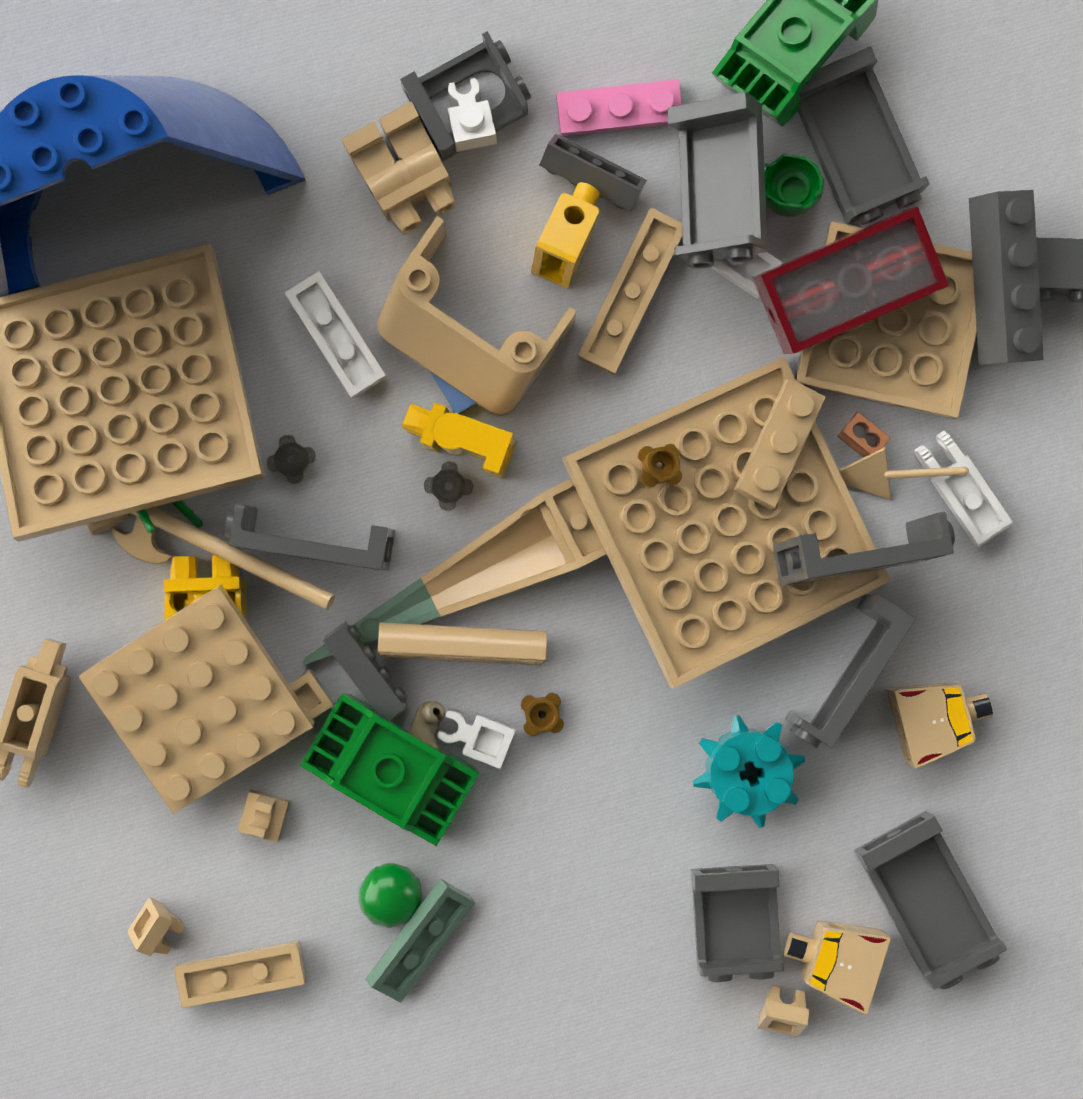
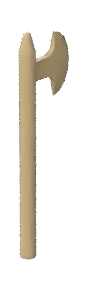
(143, 547)

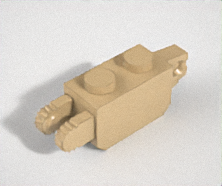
(33, 710)

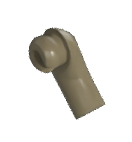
(427, 722)

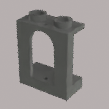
(482, 58)

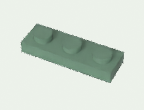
(420, 940)

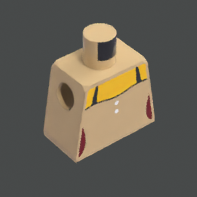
(935, 719)
(841, 961)

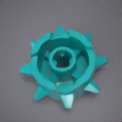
(735, 792)

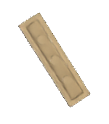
(632, 291)

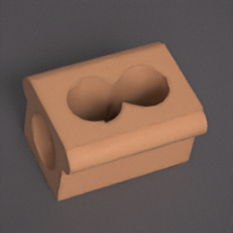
(860, 444)

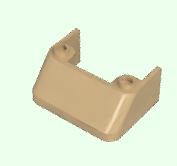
(451, 351)

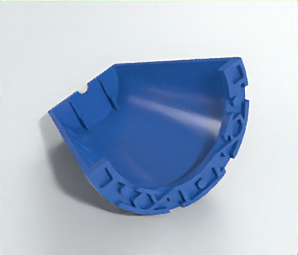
(109, 119)

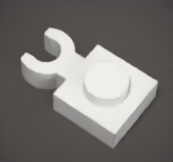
(470, 119)
(484, 739)

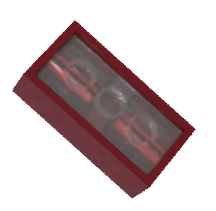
(851, 281)

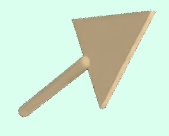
(872, 474)

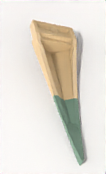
(525, 548)

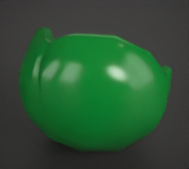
(792, 185)
(390, 895)

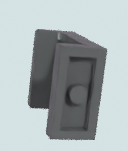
(737, 921)

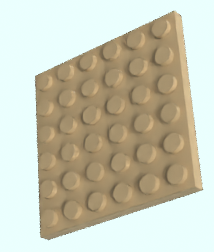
(120, 394)
(698, 551)

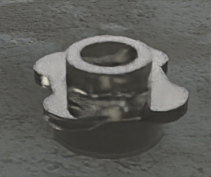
(295, 470)
(436, 486)

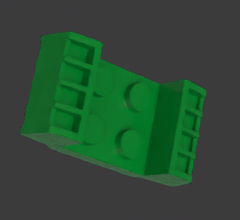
(787, 47)
(389, 769)

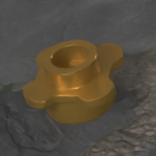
(668, 457)
(534, 723)

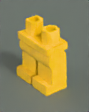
(461, 436)
(186, 586)

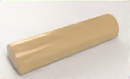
(461, 644)

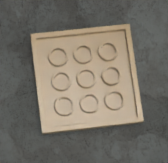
(907, 356)
(197, 699)

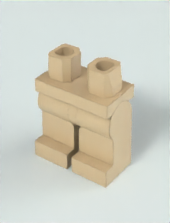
(409, 180)

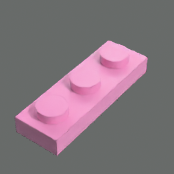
(617, 107)

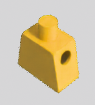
(566, 235)

